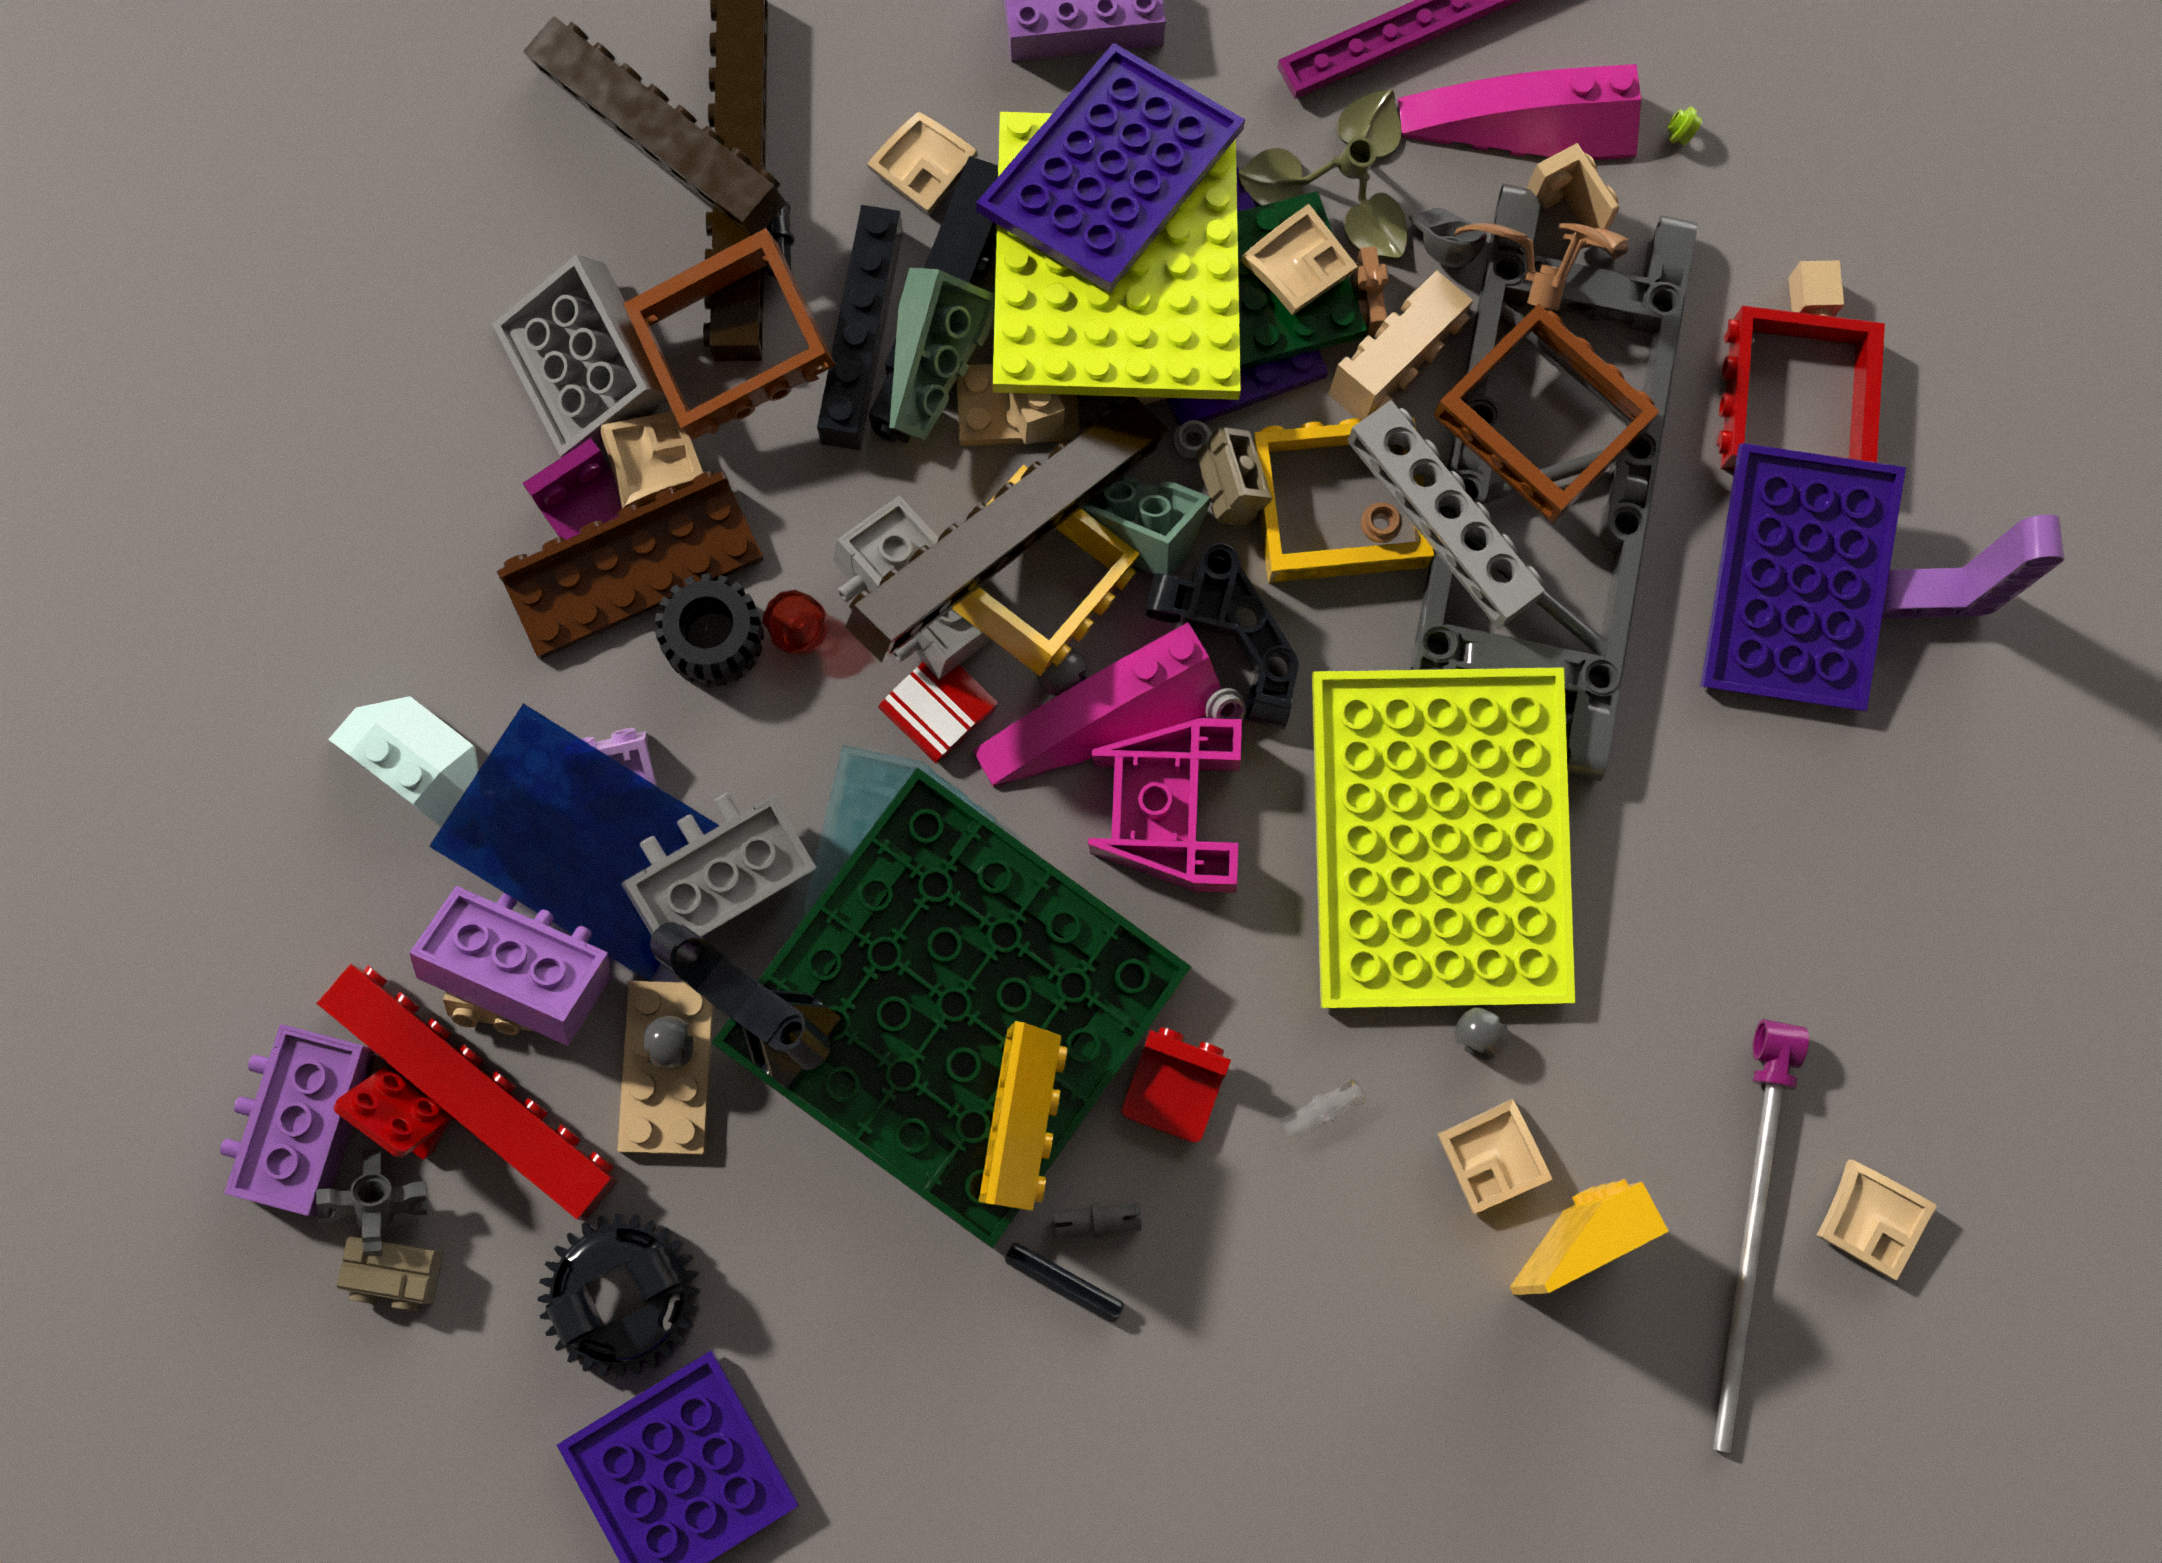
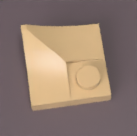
(922, 161)
(1299, 260)
(649, 457)
(1494, 1156)
(1875, 1219)

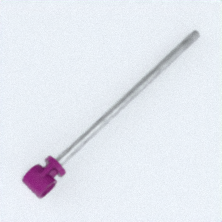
(1779, 1048)

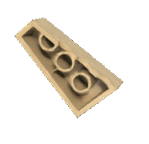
(1401, 347)

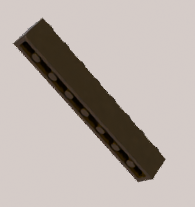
(655, 126)

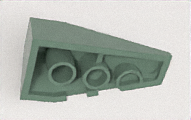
(1152, 520)

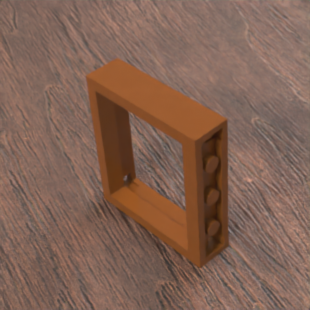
(703, 281)
(1503, 456)

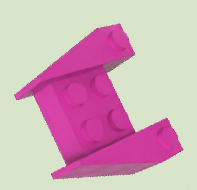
(1159, 800)

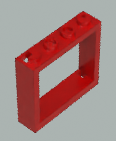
(1866, 383)

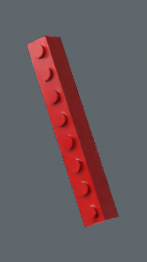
(468, 1092)

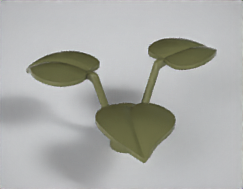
(1371, 132)

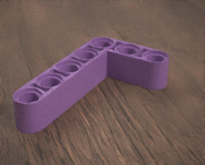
(1984, 583)

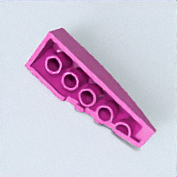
(1533, 112)
(1132, 697)

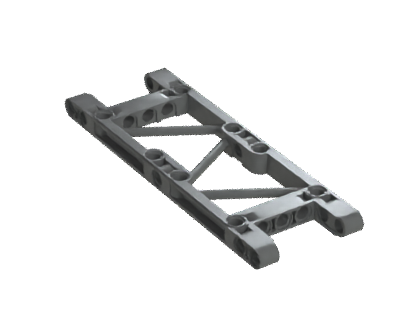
(1604, 296)

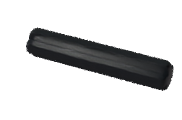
(1064, 1282)

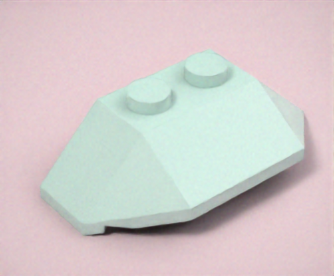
(410, 753)

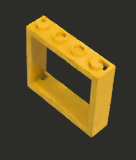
(1326, 562)
(1022, 639)

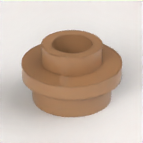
(1383, 511)

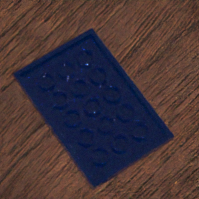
(563, 833)

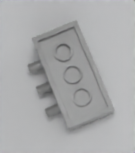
(887, 542)
(720, 870)

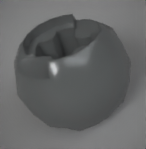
(1065, 675)
(1481, 1033)
(668, 1043)

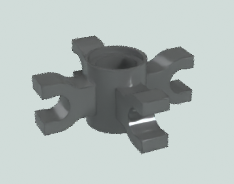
(371, 1216)

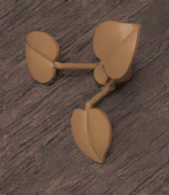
(1550, 280)

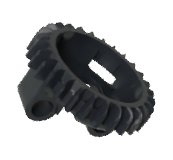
(657, 1276)

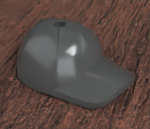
(1439, 239)

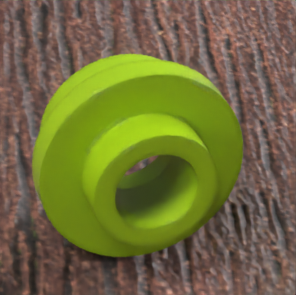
(1684, 125)

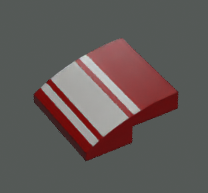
(938, 711)

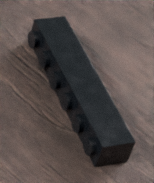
(964, 234)
(860, 327)

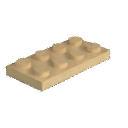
(658, 1106)

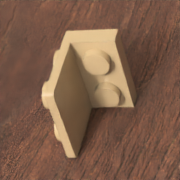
(1576, 179)

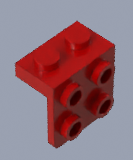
(1175, 1085)
(394, 1114)

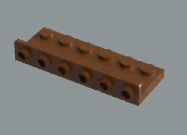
(628, 563)

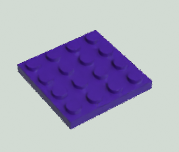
(678, 1470)

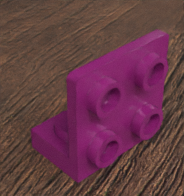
(575, 490)

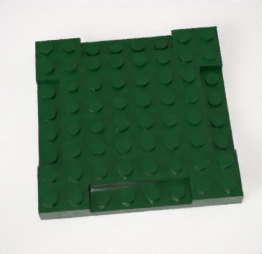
(929, 957)

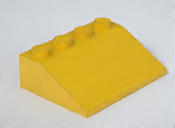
(1021, 1117)
(1590, 1234)

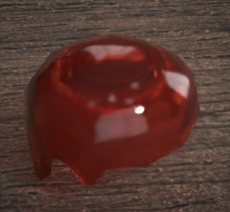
(796, 622)

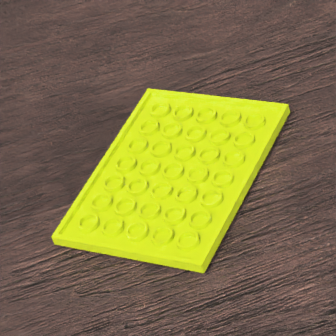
(1156, 334)
(1442, 837)

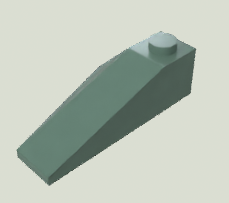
(935, 336)

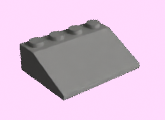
(579, 354)

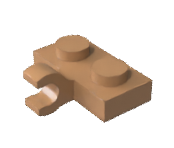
(1371, 281)

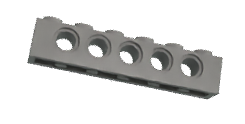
(1446, 536)

